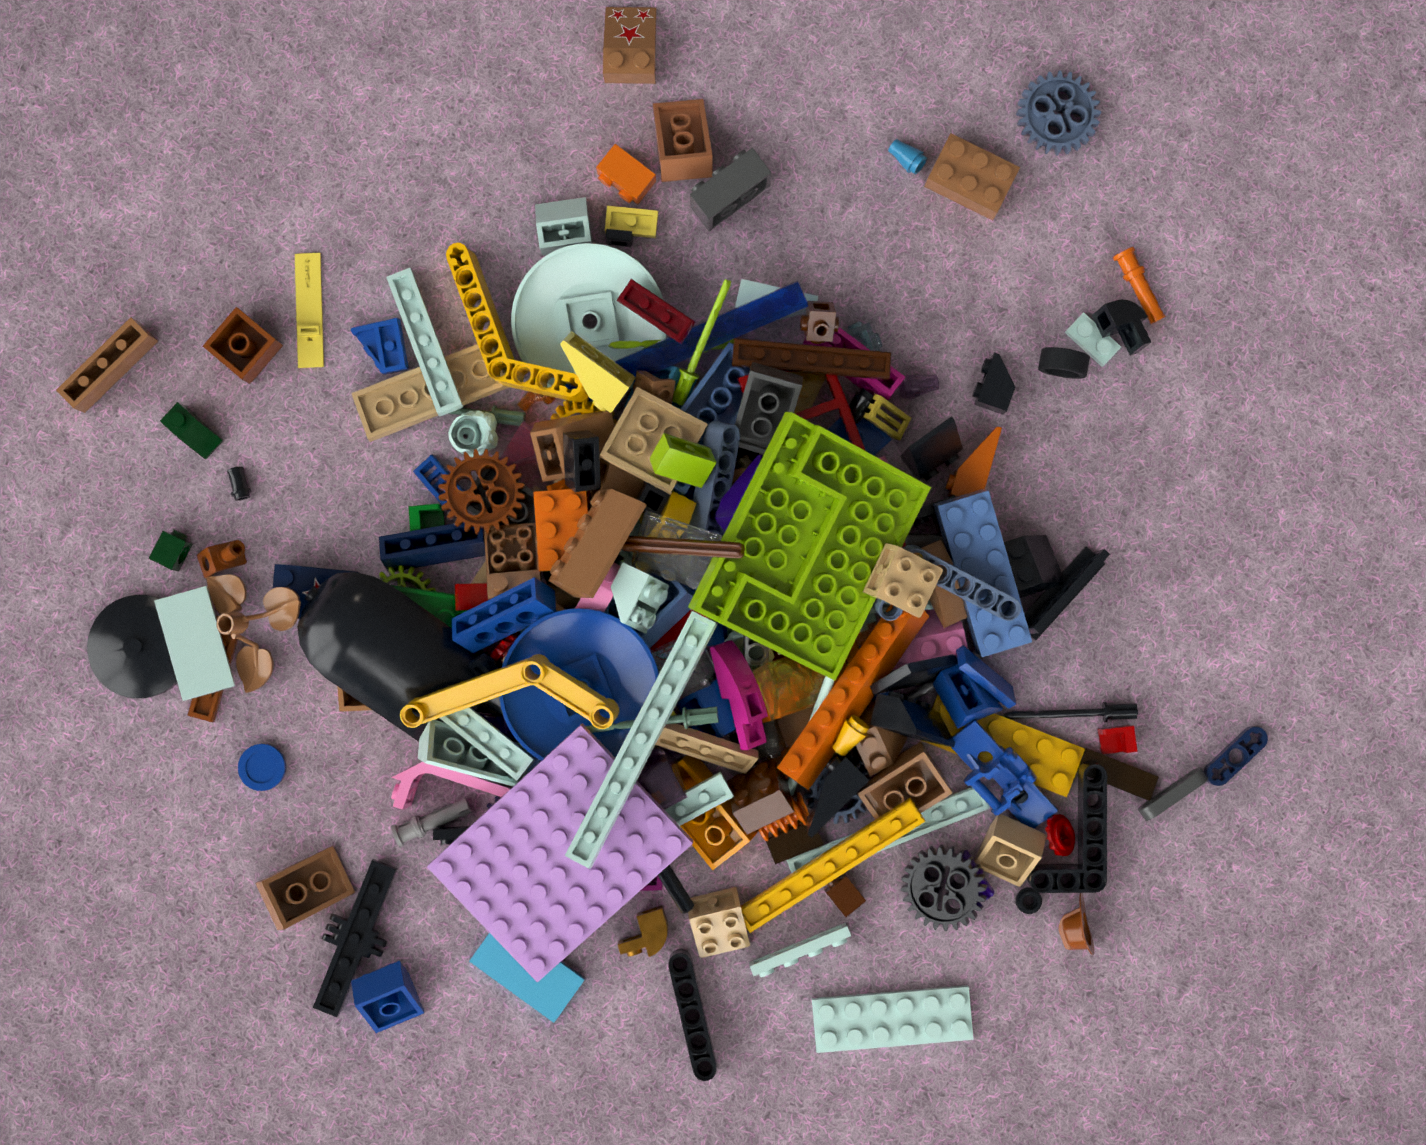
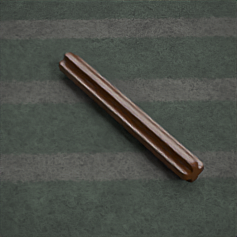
(684, 547)

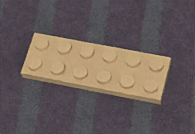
(407, 401)

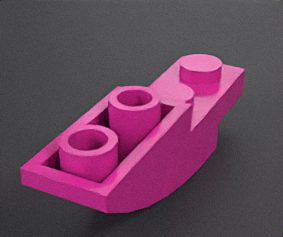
(741, 688)

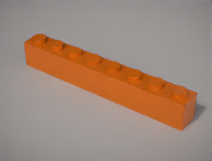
(849, 696)

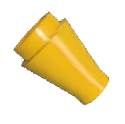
(850, 735)

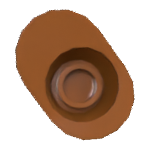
(1075, 929)

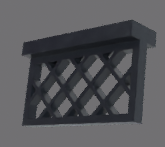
(1056, 599)

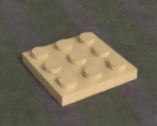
(640, 431)

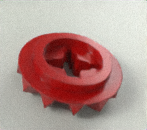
(503, 648)
(1058, 829)

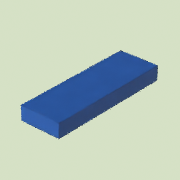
(985, 677)

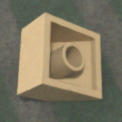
(1010, 850)

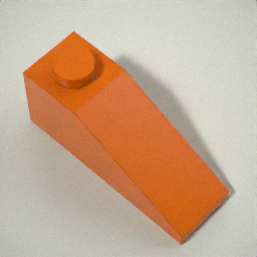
(974, 471)

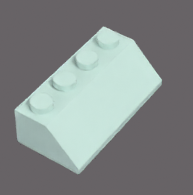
(449, 750)

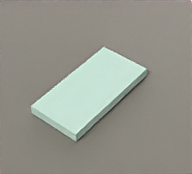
(194, 643)

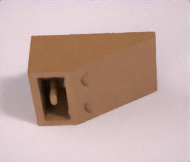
(548, 439)
(510, 557)

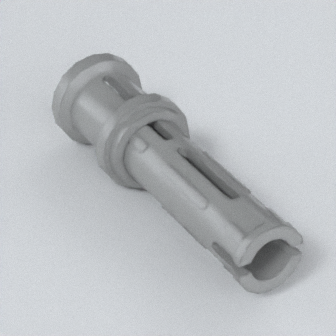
(420, 825)

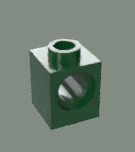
(171, 550)

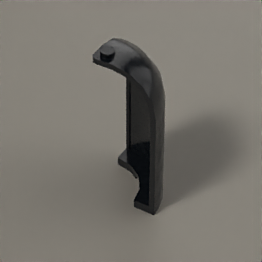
(380, 645)

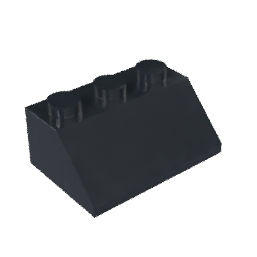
(910, 719)

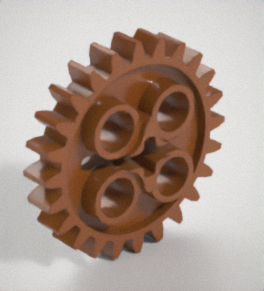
(459, 501)

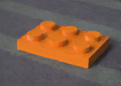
(556, 521)

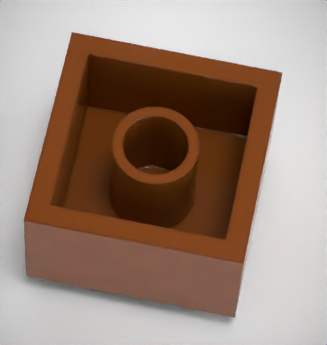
(242, 345)

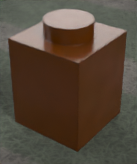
(844, 895)

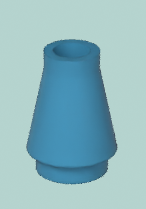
(908, 156)

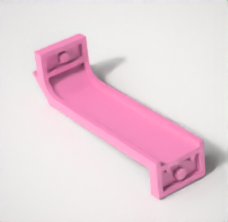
(410, 778)

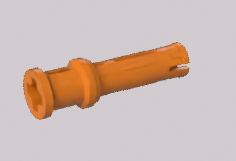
(1134, 274)

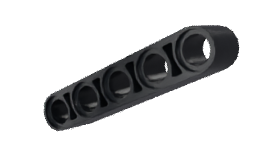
(692, 1027)

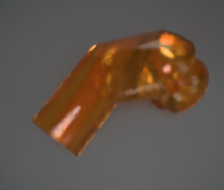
(530, 398)

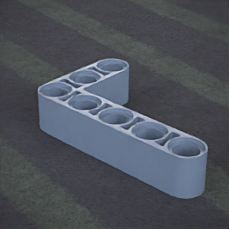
(724, 444)
(968, 591)

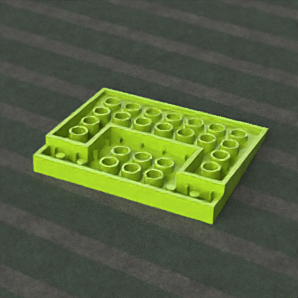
(810, 544)

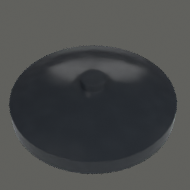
(130, 649)

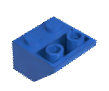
(711, 697)
(964, 697)

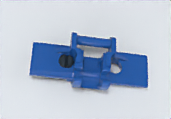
(1008, 770)

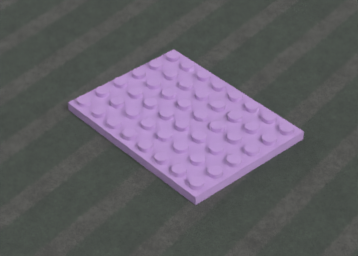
(514, 862)

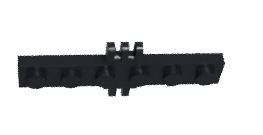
(354, 937)

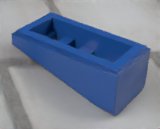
(426, 466)

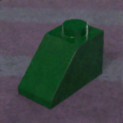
(191, 430)

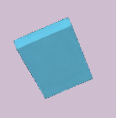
(546, 996)

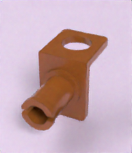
(222, 557)

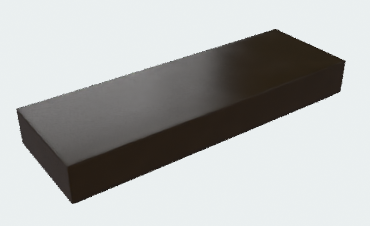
(1122, 775)

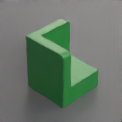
(425, 516)

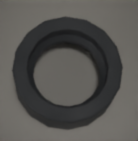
(1064, 362)

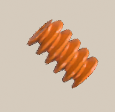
(800, 813)

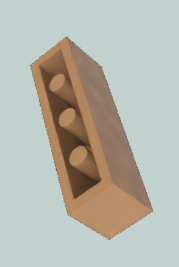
(107, 365)

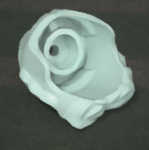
(480, 432)

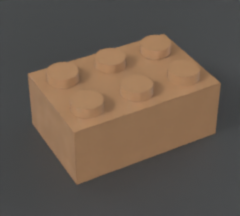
(972, 176)

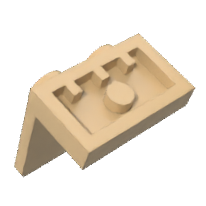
(903, 580)
(718, 923)

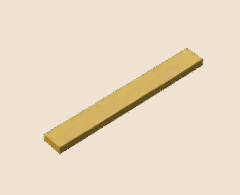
(831, 864)

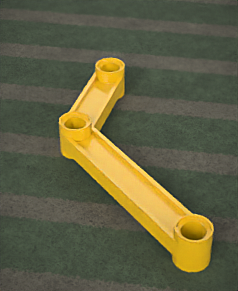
(509, 679)

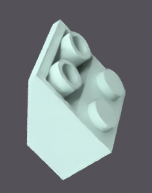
(562, 224)
(637, 597)

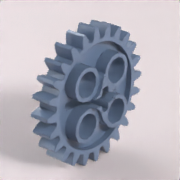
(1037, 122)

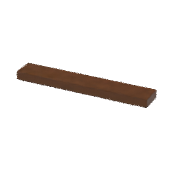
(812, 359)

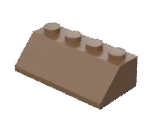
(596, 543)

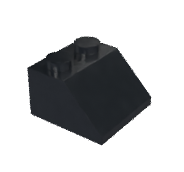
(1033, 564)

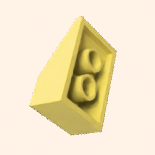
(599, 375)

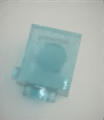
(869, 339)

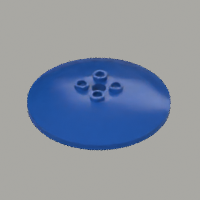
(592, 650)

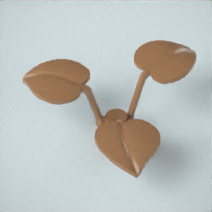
(282, 610)

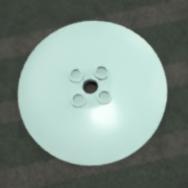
(565, 289)

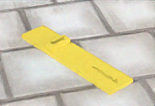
(309, 310)

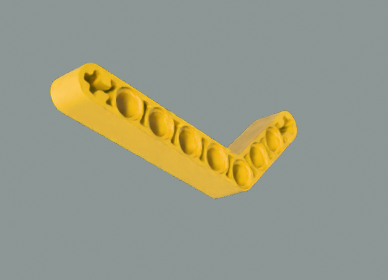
(495, 334)

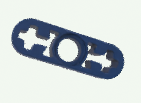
(1243, 737)

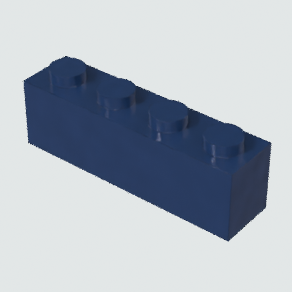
(430, 546)

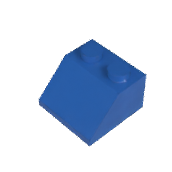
(386, 997)

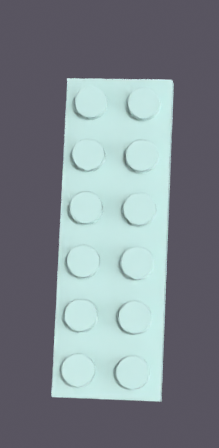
(892, 1019)

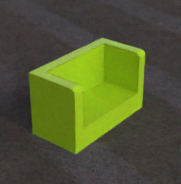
(682, 460)

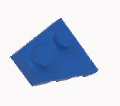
(384, 344)

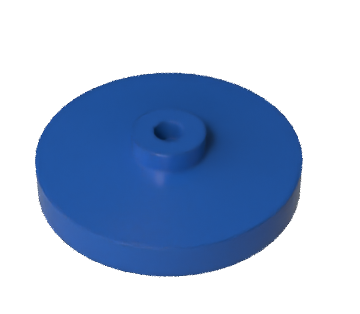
(261, 767)

